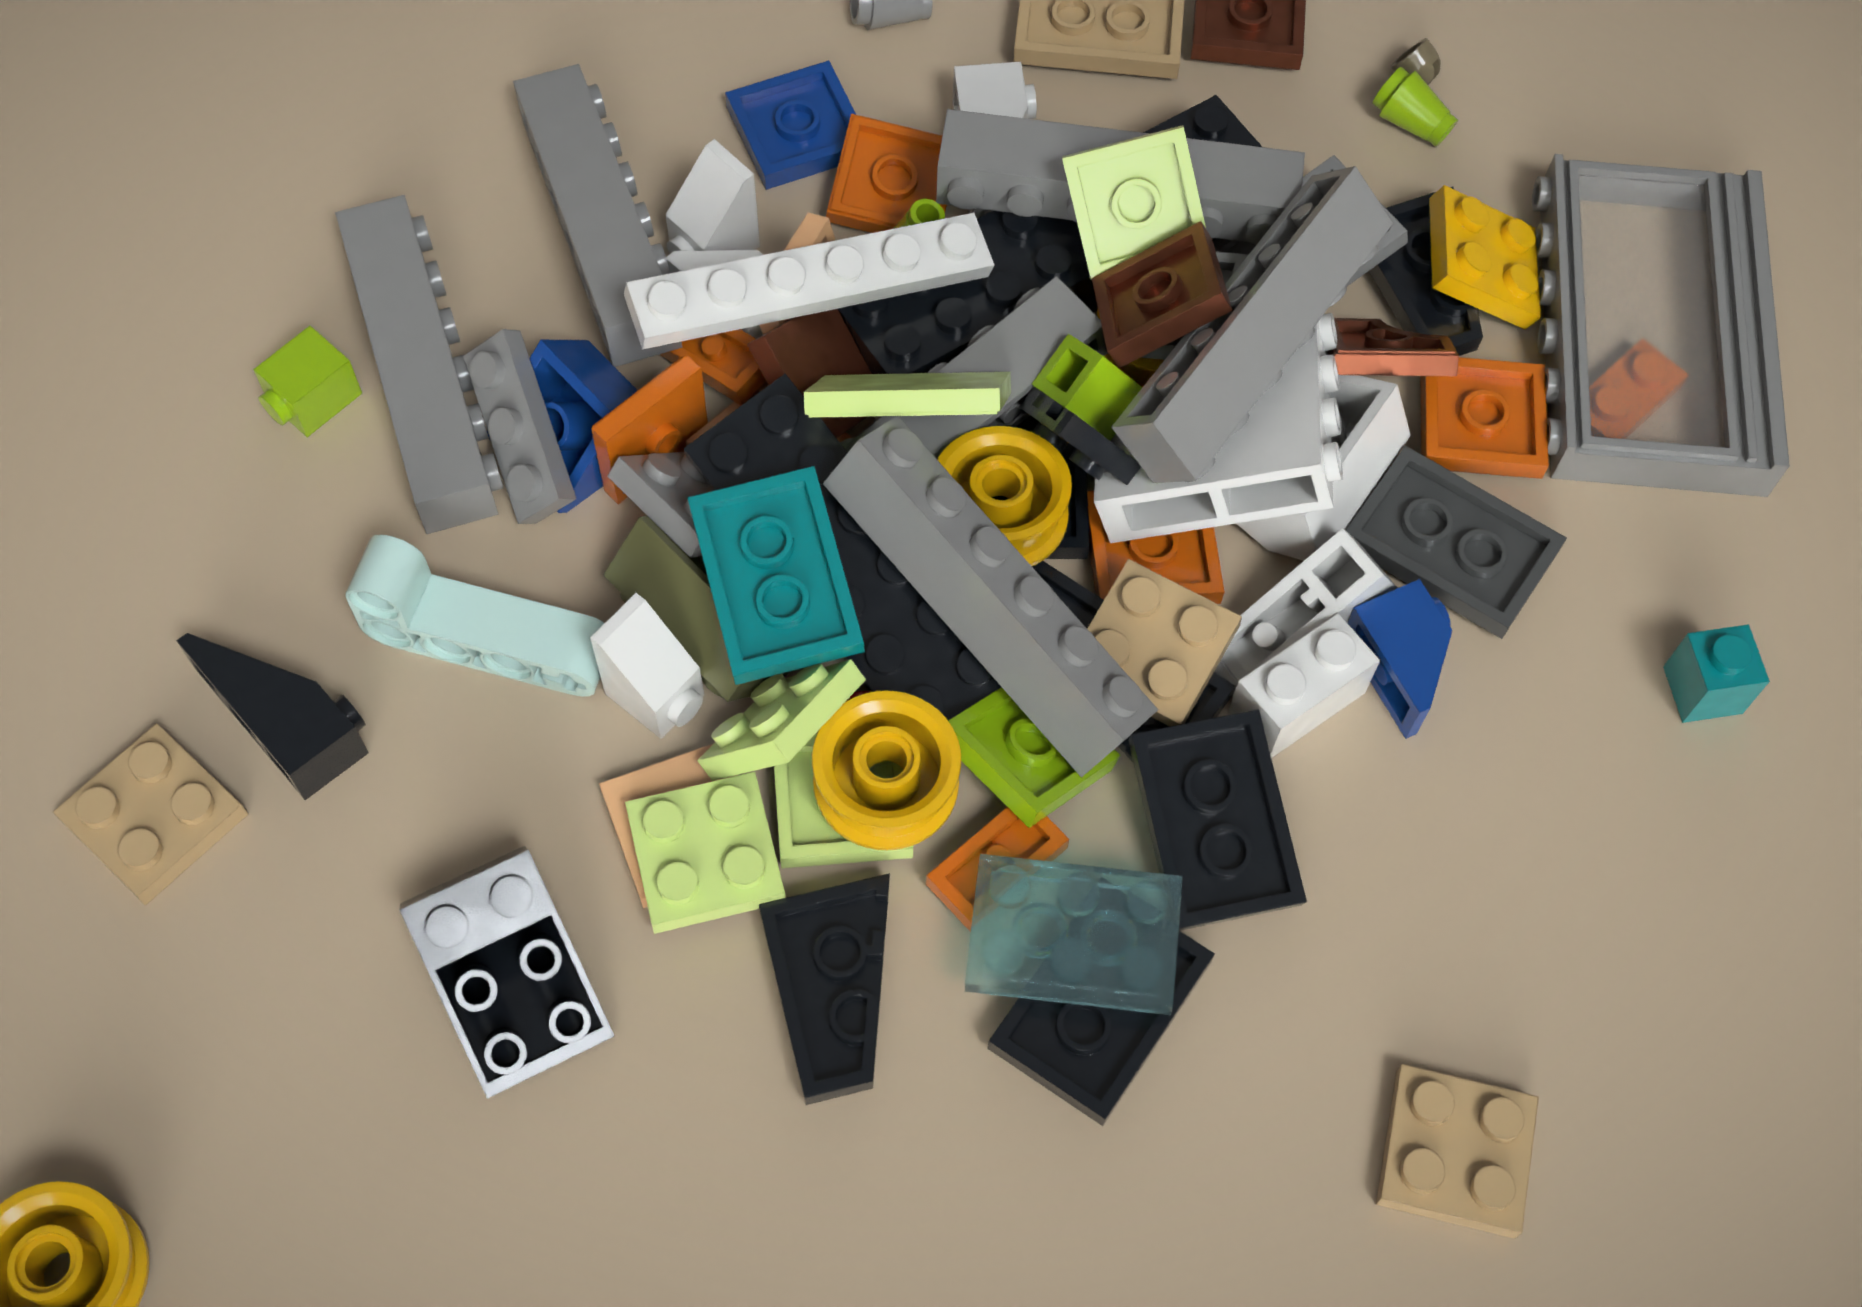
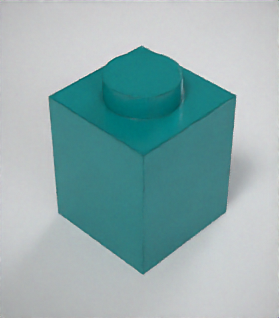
(1716, 673)

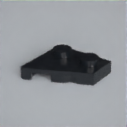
(1092, 450)

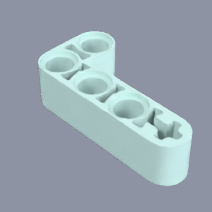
(470, 625)

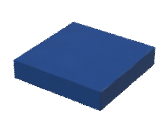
(792, 123)

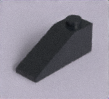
(284, 713)

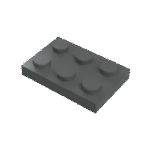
(1456, 540)

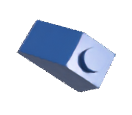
(1411, 640)

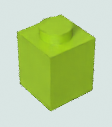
(306, 382)
(1087, 385)

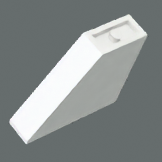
(1263, 471)

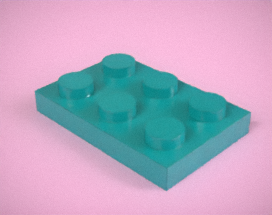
(775, 575)

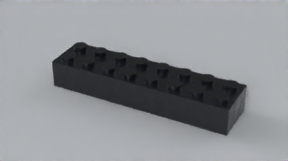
(937, 324)

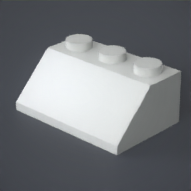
(1370, 439)

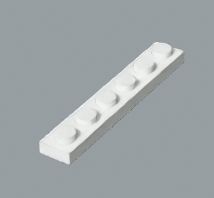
(806, 280)

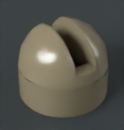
(1420, 58)

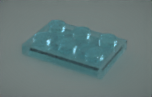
(1074, 934)

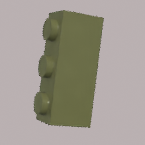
(681, 597)

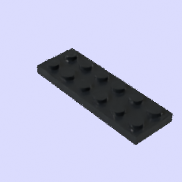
(902, 634)

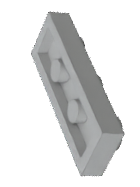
(519, 427)

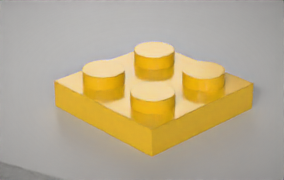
(1484, 257)

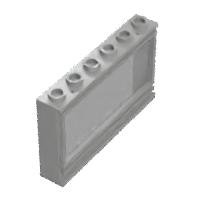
(1659, 328)

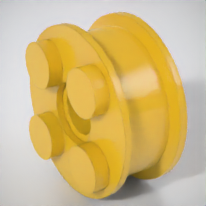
(1027, 472)
(886, 810)
(60, 1217)

